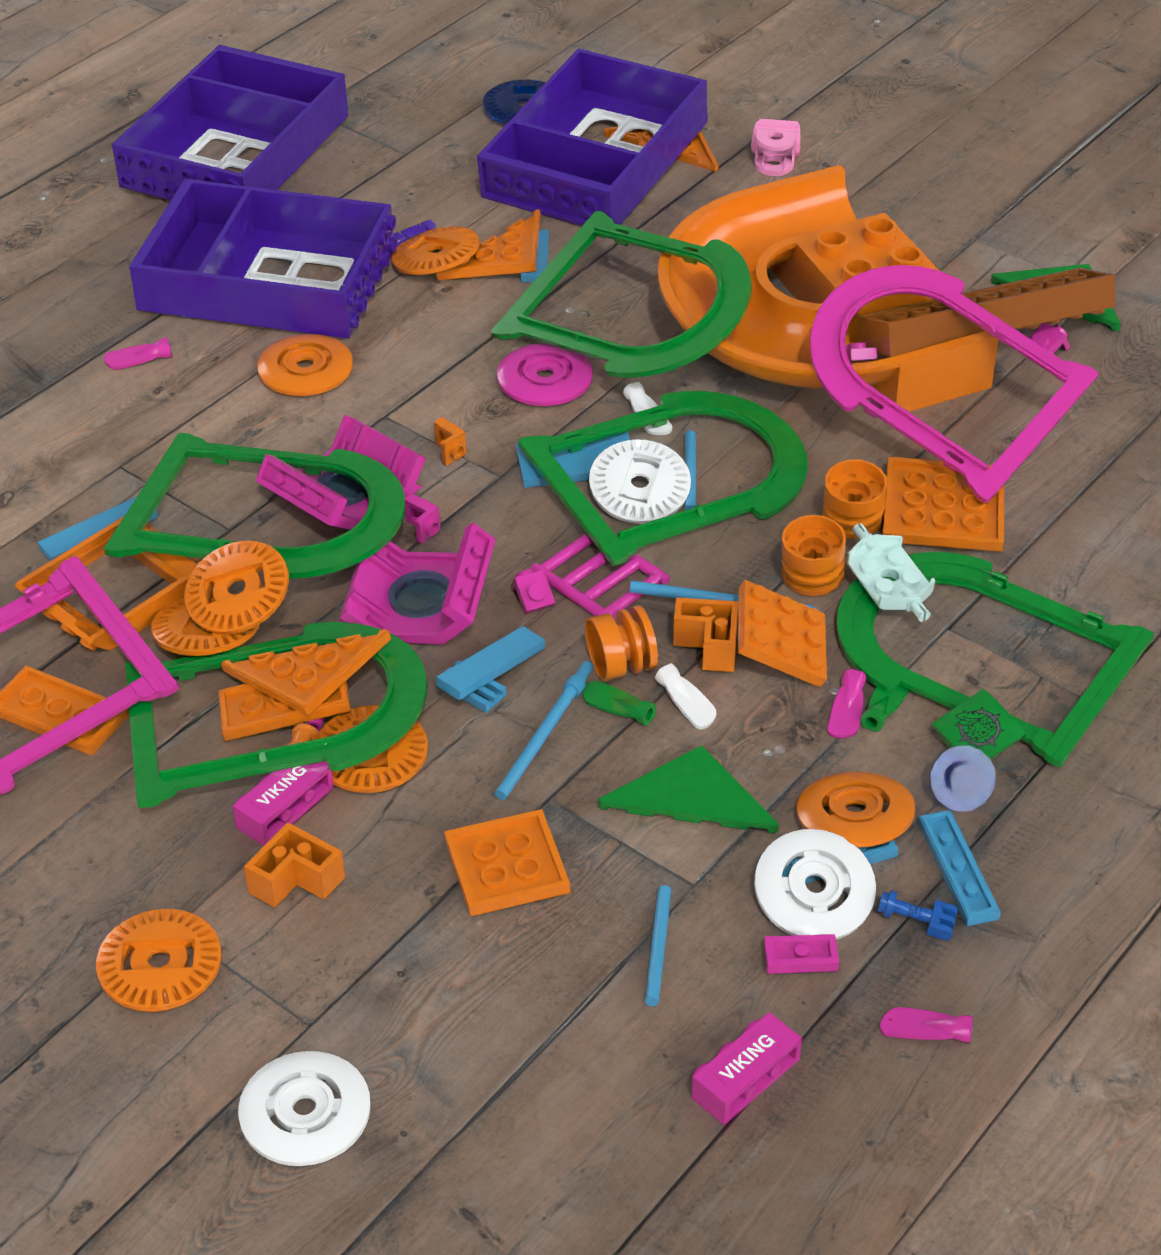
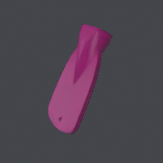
(138, 354)
(847, 706)
(926, 1025)

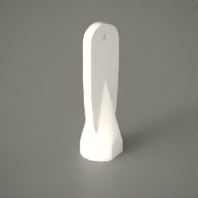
(640, 401)
(686, 697)

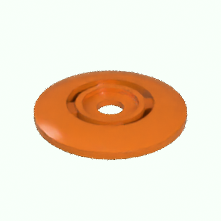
(415, 254)
(330, 365)
(222, 568)
(179, 634)
(386, 769)
(857, 788)
(163, 987)

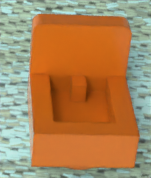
(450, 439)

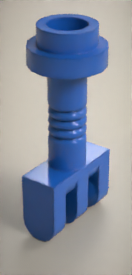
(940, 918)

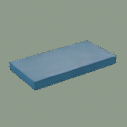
(575, 464)

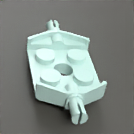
(883, 557)

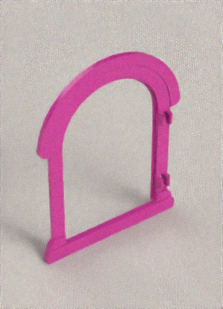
(850, 390)
(153, 684)

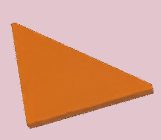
(696, 153)
(507, 254)
(308, 672)

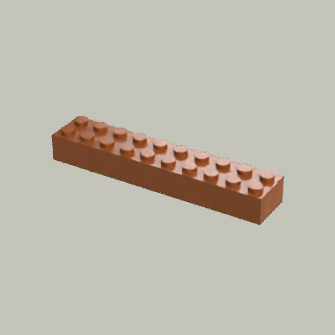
(1016, 303)

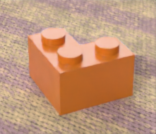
(708, 626)
(291, 861)

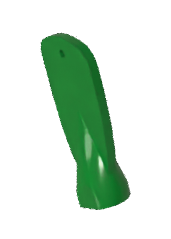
(618, 702)
(881, 707)

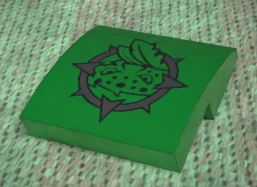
(979, 724)

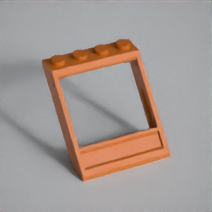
(170, 567)

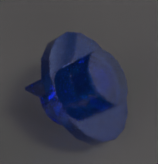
(962, 778)

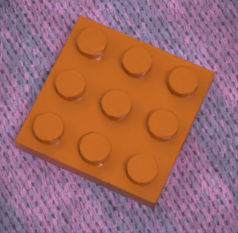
(782, 633)
(506, 862)

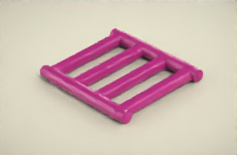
(586, 599)

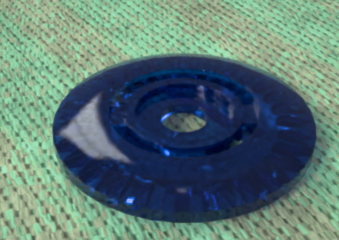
(502, 100)

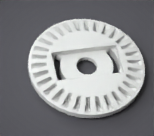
(621, 462)
(825, 855)
(314, 1136)

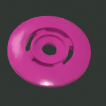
(520, 381)

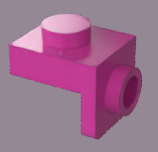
(1050, 337)
(423, 516)
(533, 590)

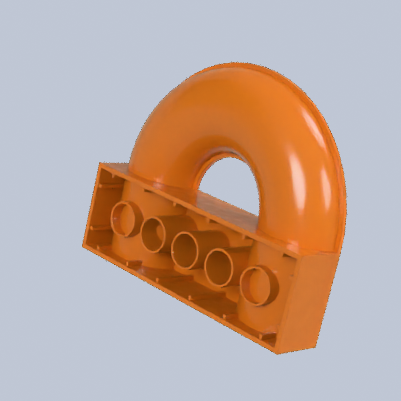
(814, 245)

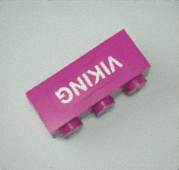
(281, 799)
(745, 1067)

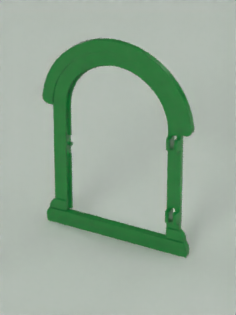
(624, 361)
(764, 500)
(370, 535)
(859, 644)
(381, 730)

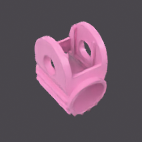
(775, 142)

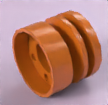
(855, 495)
(813, 555)
(621, 643)

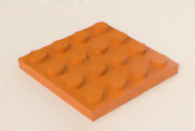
(937, 508)

